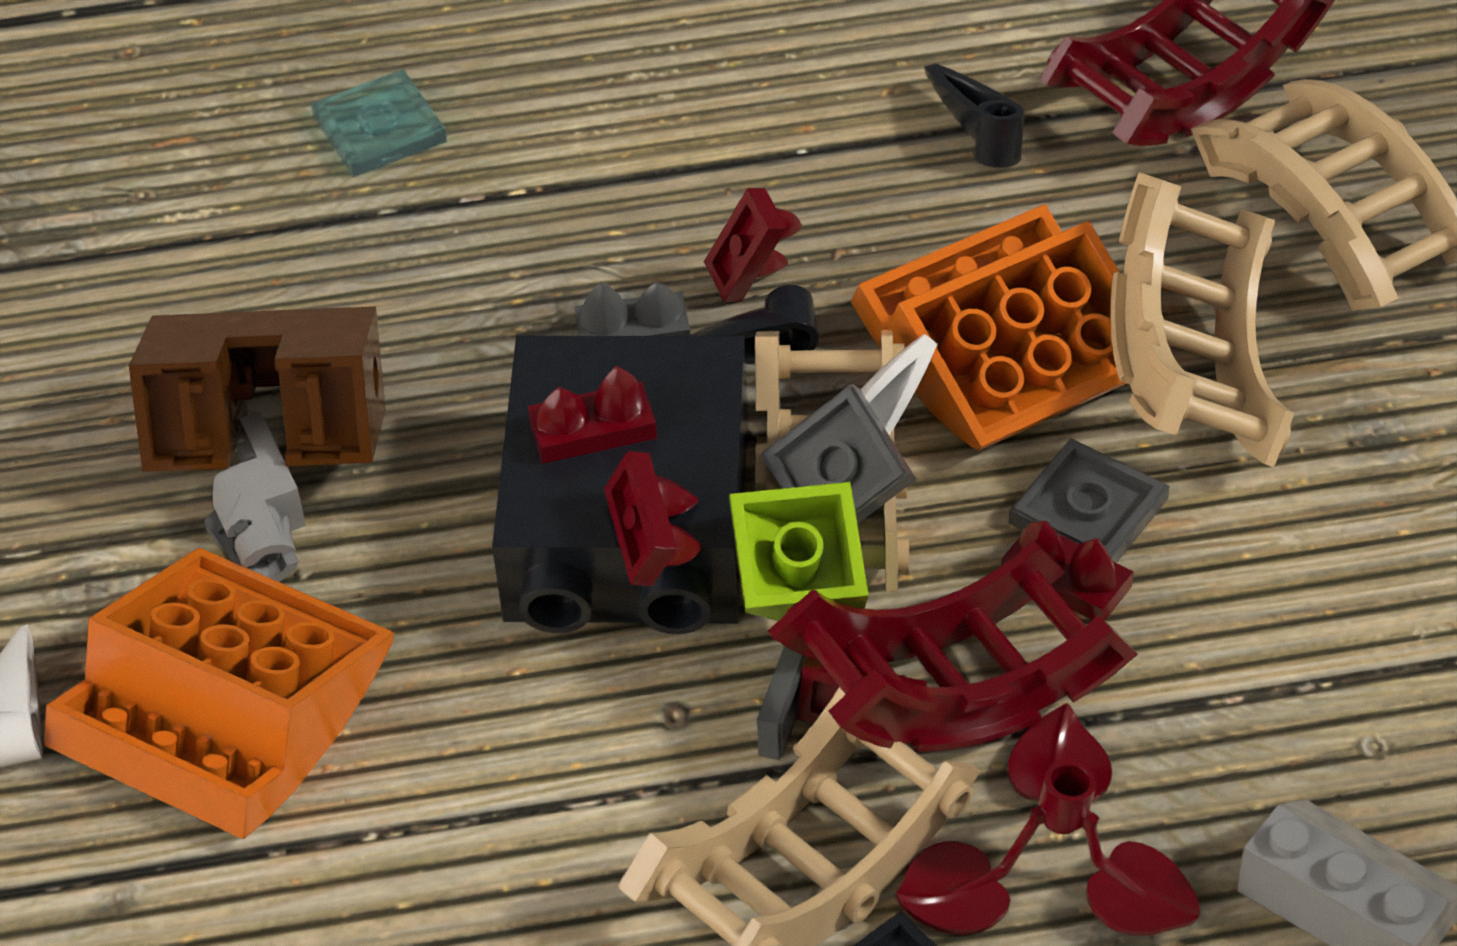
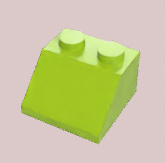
(798, 544)

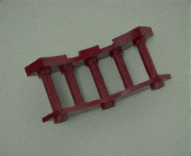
(1212, 93)
(955, 713)

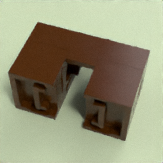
(202, 367)

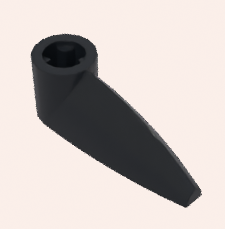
(983, 113)
(786, 310)

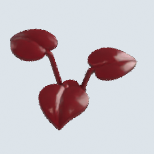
(1065, 771)

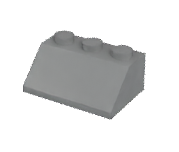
(1343, 882)

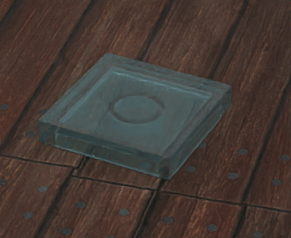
(378, 122)

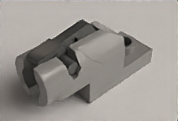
(257, 505)

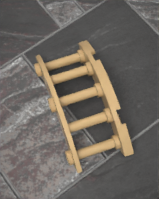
(1301, 187)
(1141, 337)
(777, 363)
(685, 858)

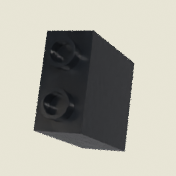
(553, 521)

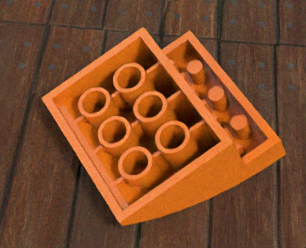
(1013, 322)
(215, 689)

